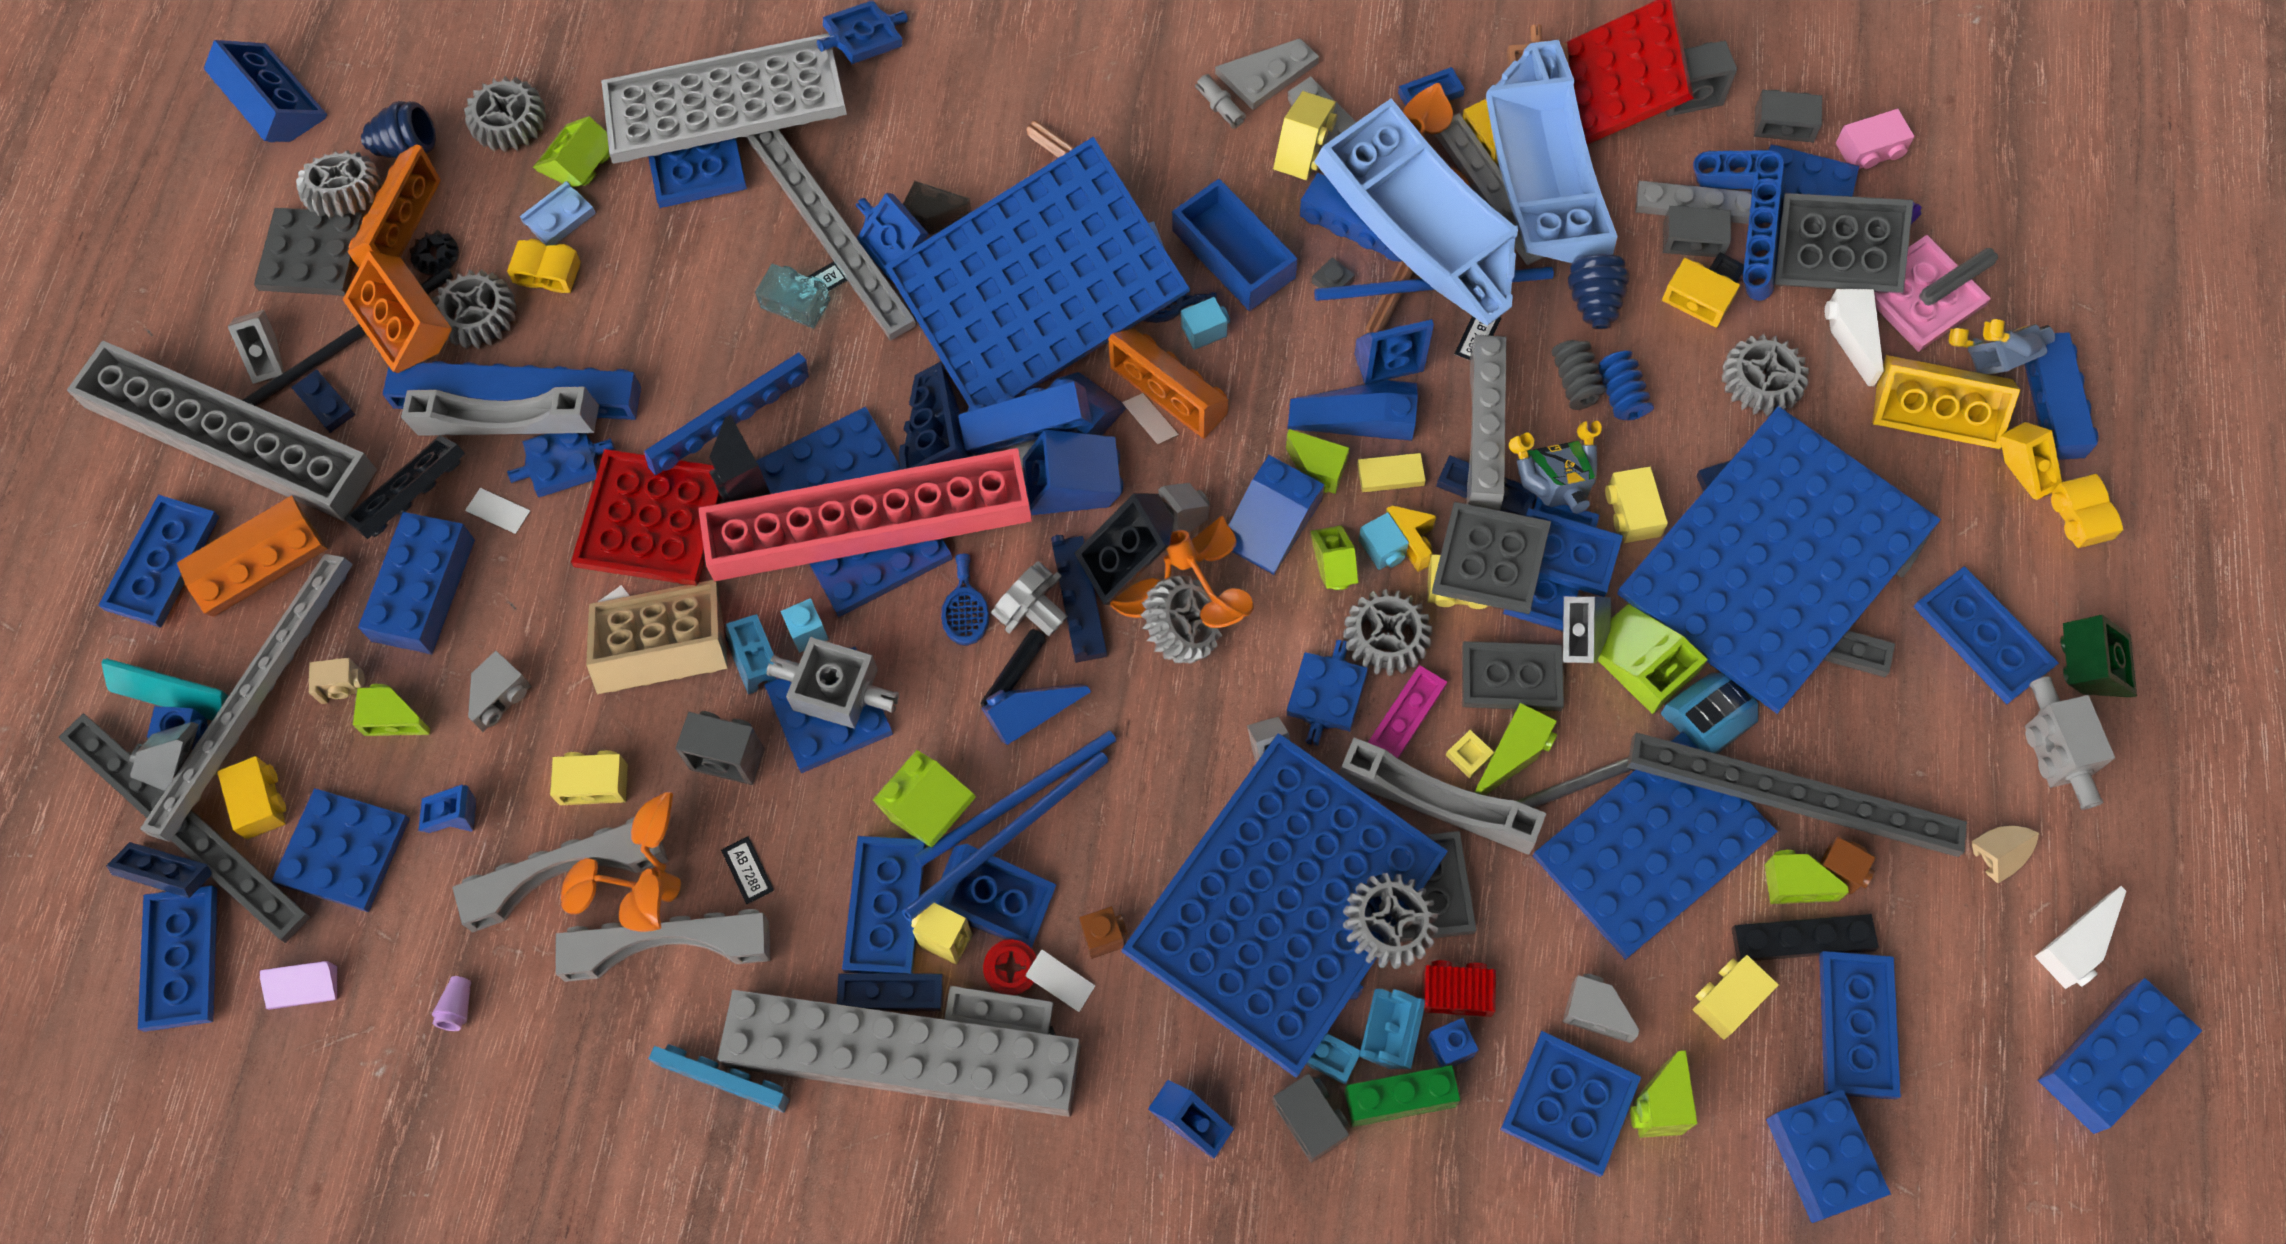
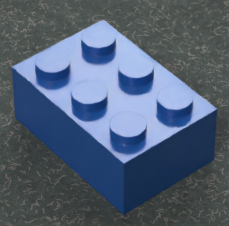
(1827, 1156)

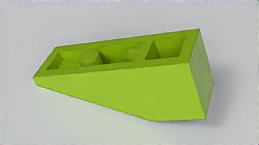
(1519, 747)

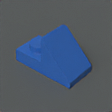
(448, 809)

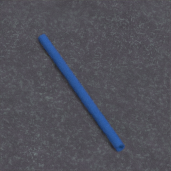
(1015, 798)

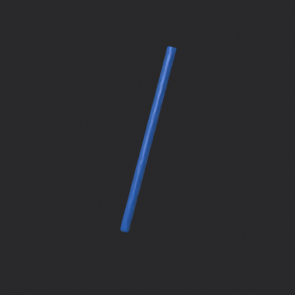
(1412, 285)
(1004, 837)

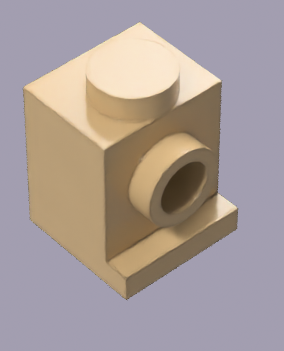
(334, 679)

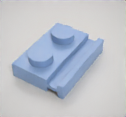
(557, 214)

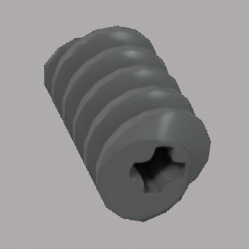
(1578, 373)

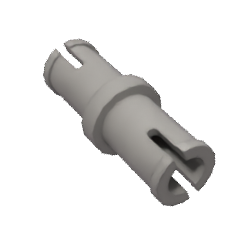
(1220, 101)

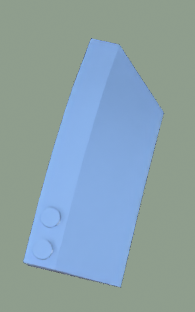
(1547, 158)
(1424, 211)

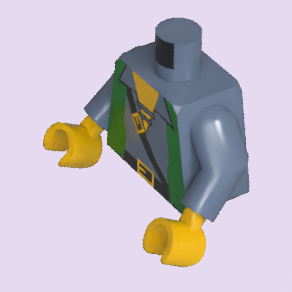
(2003, 350)
(1560, 471)

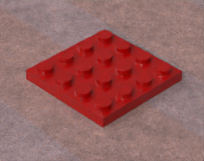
(1629, 69)
(646, 521)

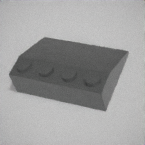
(1843, 242)

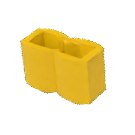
(544, 266)
(2086, 511)

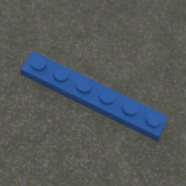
(739, 405)

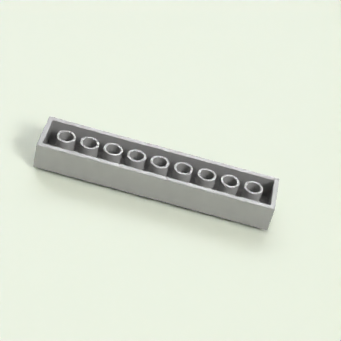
(223, 430)
(900, 1052)

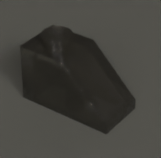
(935, 207)

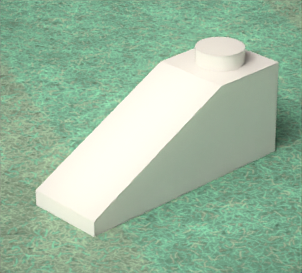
(1856, 329)
(2084, 943)

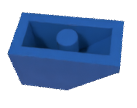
(1191, 1118)

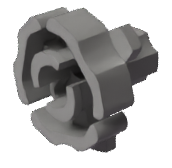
(1029, 600)

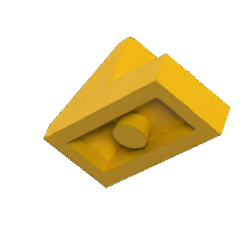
(1414, 525)

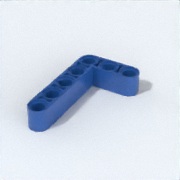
(1761, 210)

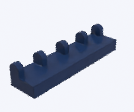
(1078, 601)

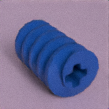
(1624, 386)

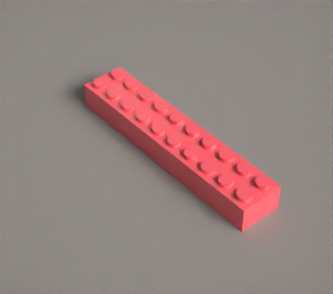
(864, 514)

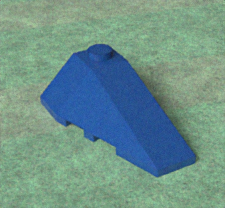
(1366, 410)

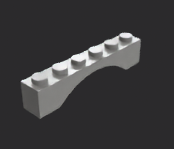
(449, 414)
(1487, 445)
(1486, 816)
(492, 897)
(591, 953)

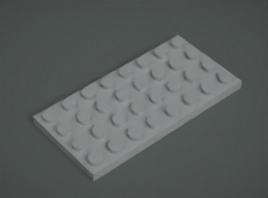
(721, 98)

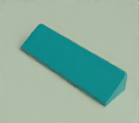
(161, 688)

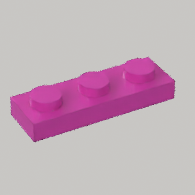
(1408, 711)

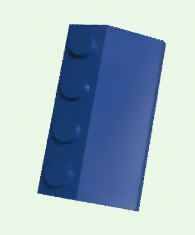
(263, 90)

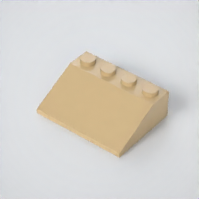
(656, 637)

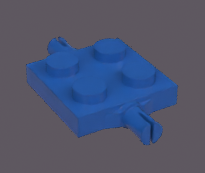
(862, 31)
(888, 230)
(559, 461)
(1327, 692)

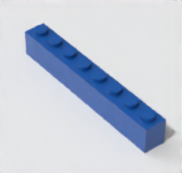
(614, 391)

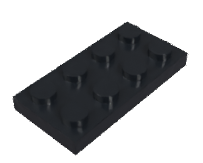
(397, 492)

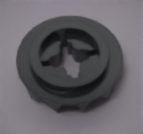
(446, 254)

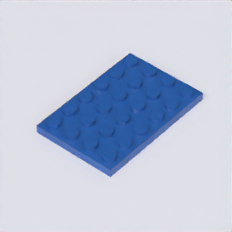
(840, 453)
(1650, 853)

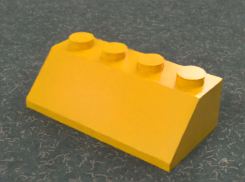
(1944, 401)

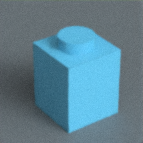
(1204, 322)
(1383, 542)
(804, 623)

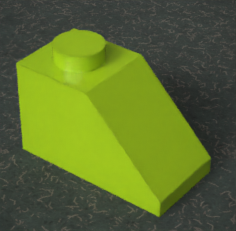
(1318, 458)
(1335, 557)
(384, 713)
(1801, 880)

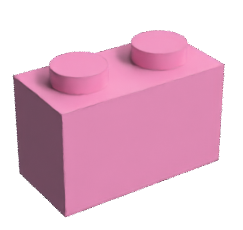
(1875, 139)

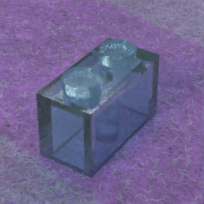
(793, 295)

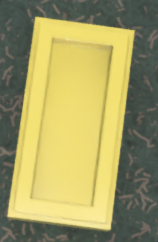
(1391, 472)

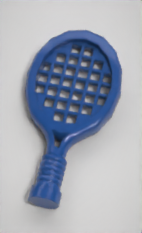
(963, 573)

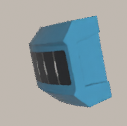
(1712, 712)

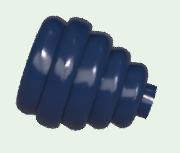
(399, 129)
(1599, 288)

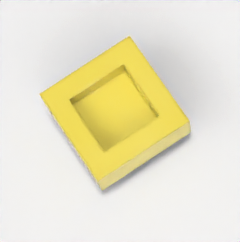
(1470, 754)

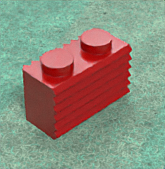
(1459, 989)

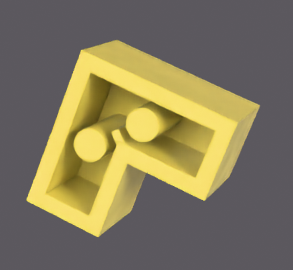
(1303, 133)

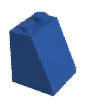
(1071, 472)

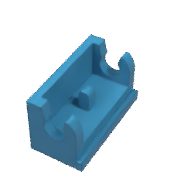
(750, 651)
(1392, 1029)

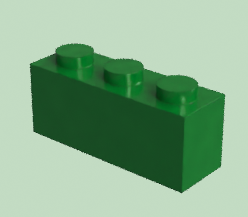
(1402, 1096)

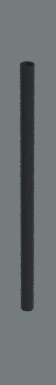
(329, 350)

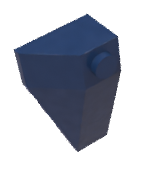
(934, 422)

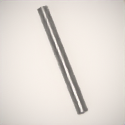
(1576, 784)

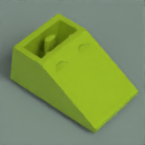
(1649, 657)

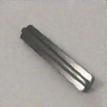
(1958, 276)

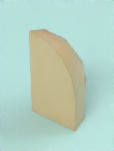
(2005, 850)

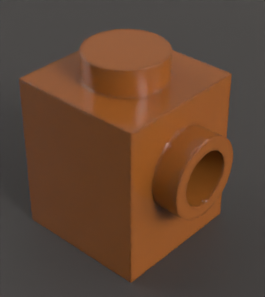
(1849, 863)
(1103, 932)

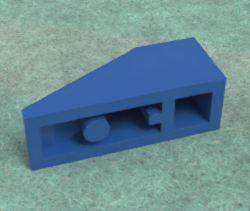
(1024, 709)

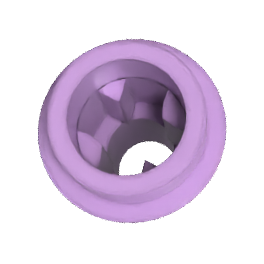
(453, 1005)

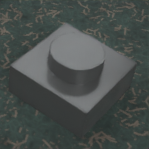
(1332, 275)

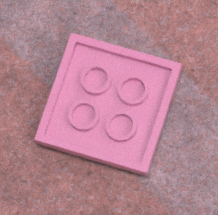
(1909, 314)

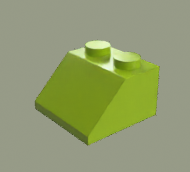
(575, 153)
(923, 798)
(1666, 1102)

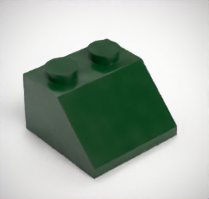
(2098, 658)

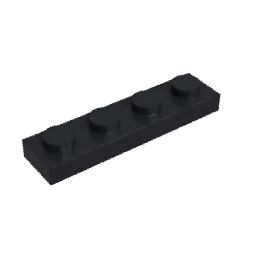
(1805, 937)

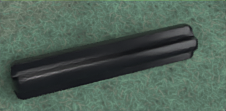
(1017, 664)

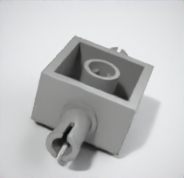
(838, 701)
(2068, 742)

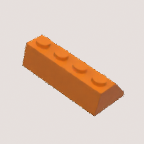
(397, 206)
(396, 312)
(1167, 381)
(250, 557)

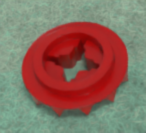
(999, 955)

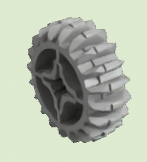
(520, 116)
(338, 184)
(473, 298)
(1783, 370)
(1374, 611)
(1175, 620)
(1417, 915)

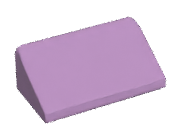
(299, 984)

